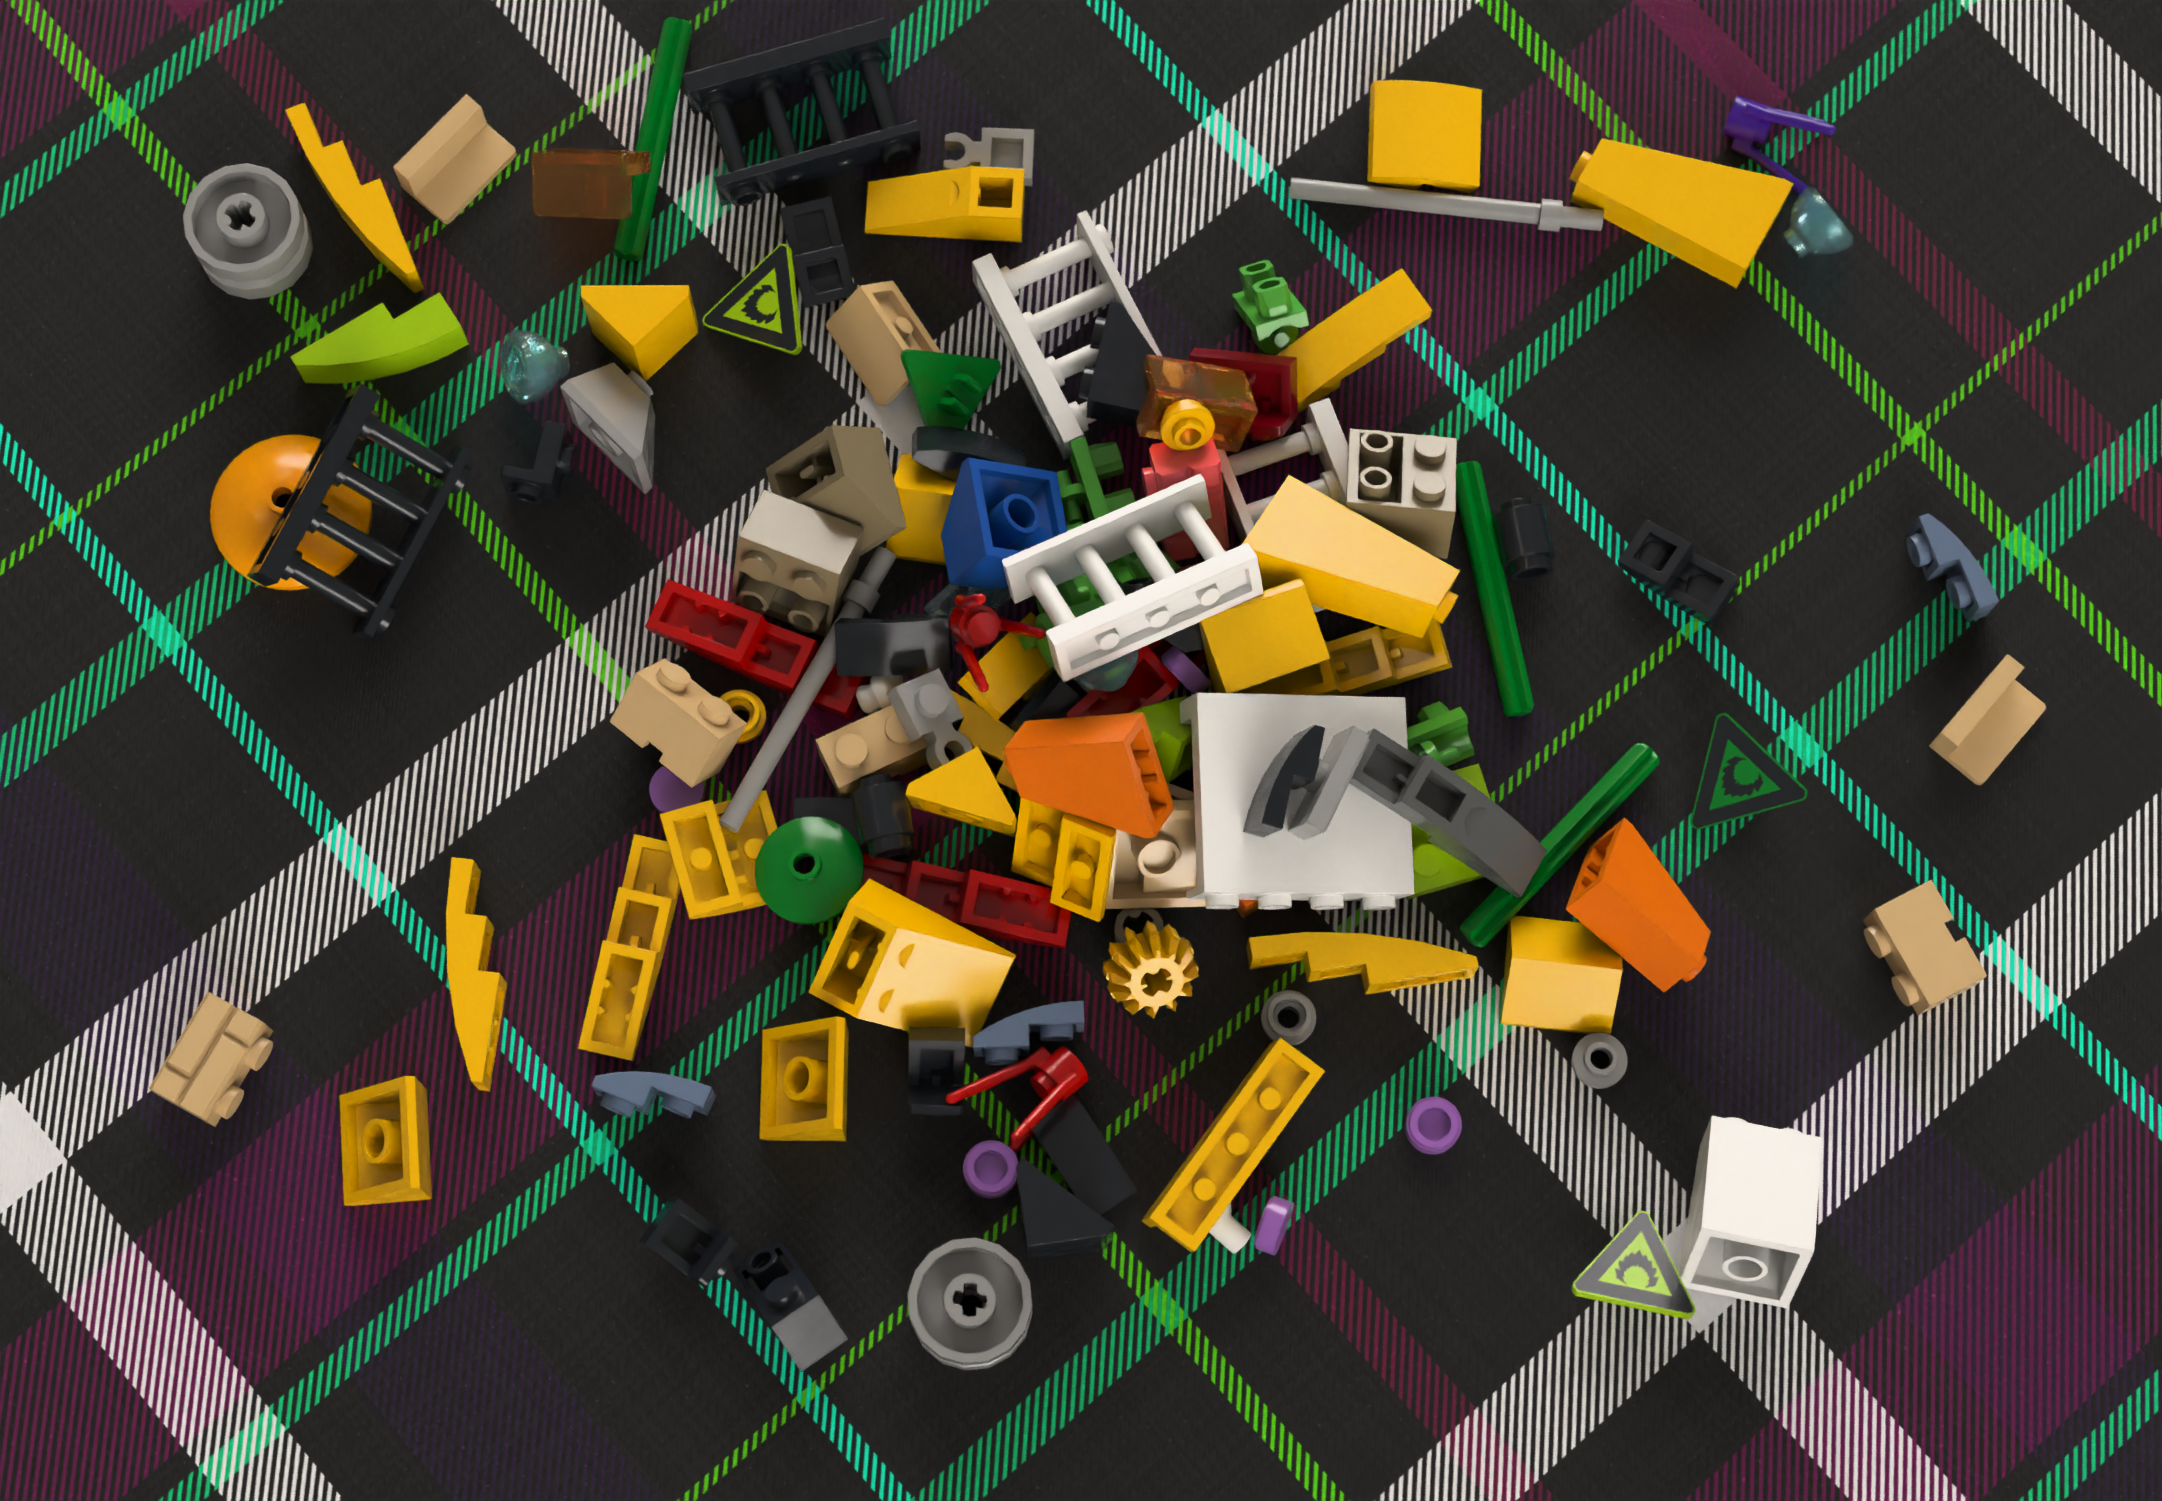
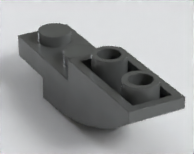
(1450, 811)

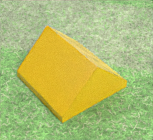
(641, 322)
(925, 504)
(1262, 639)
(965, 793)
(1559, 977)
(805, 1081)
(385, 1143)

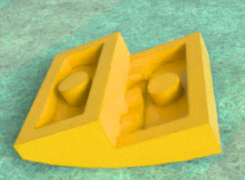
(1424, 135)
(1066, 855)
(716, 863)

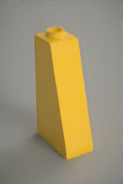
(1682, 204)
(1350, 562)

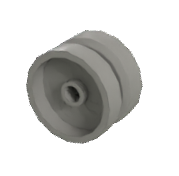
(248, 231)
(965, 1270)

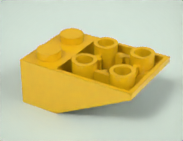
(909, 966)

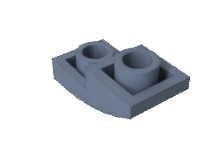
(1942, 553)
(1009, 1037)
(637, 1091)

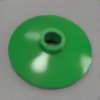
(825, 889)

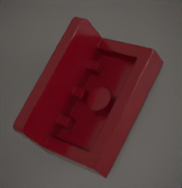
(1271, 383)

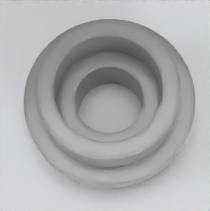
(1291, 1001)
(1587, 1072)

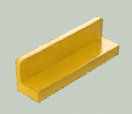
(1234, 1144)

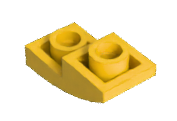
(1008, 672)

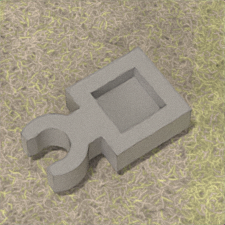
(997, 149)
(929, 711)

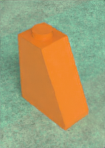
(1093, 769)
(1639, 908)

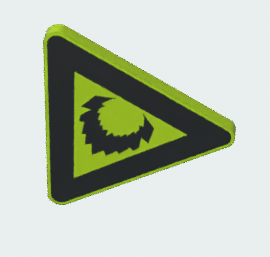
(762, 305)
(1636, 1273)

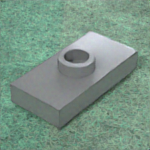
(1330, 783)

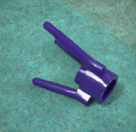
(1752, 122)

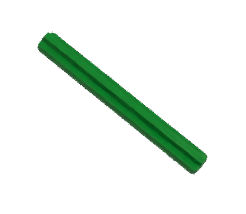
(654, 135)
(1492, 590)
(1564, 841)

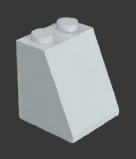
(1752, 1212)

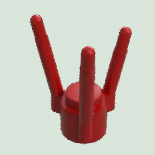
(978, 627)
(1055, 1080)

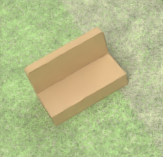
(454, 161)
(873, 333)
(1989, 723)

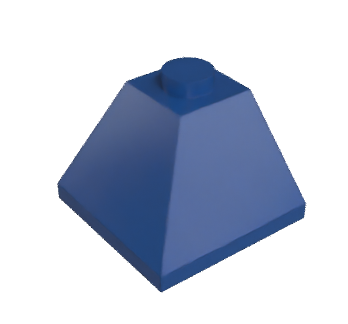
(996, 515)

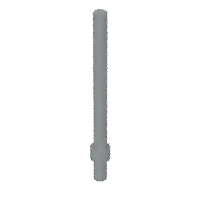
(1548, 214)
(859, 601)

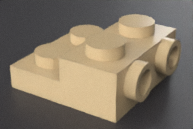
(1156, 869)

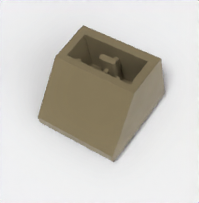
(844, 476)
(1404, 485)
(795, 563)

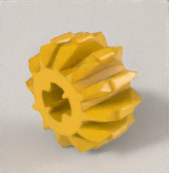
(1150, 969)

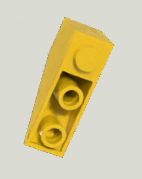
(949, 204)

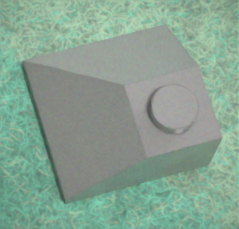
(617, 418)

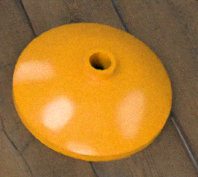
(246, 510)

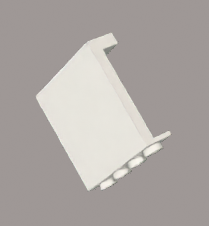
(1359, 856)

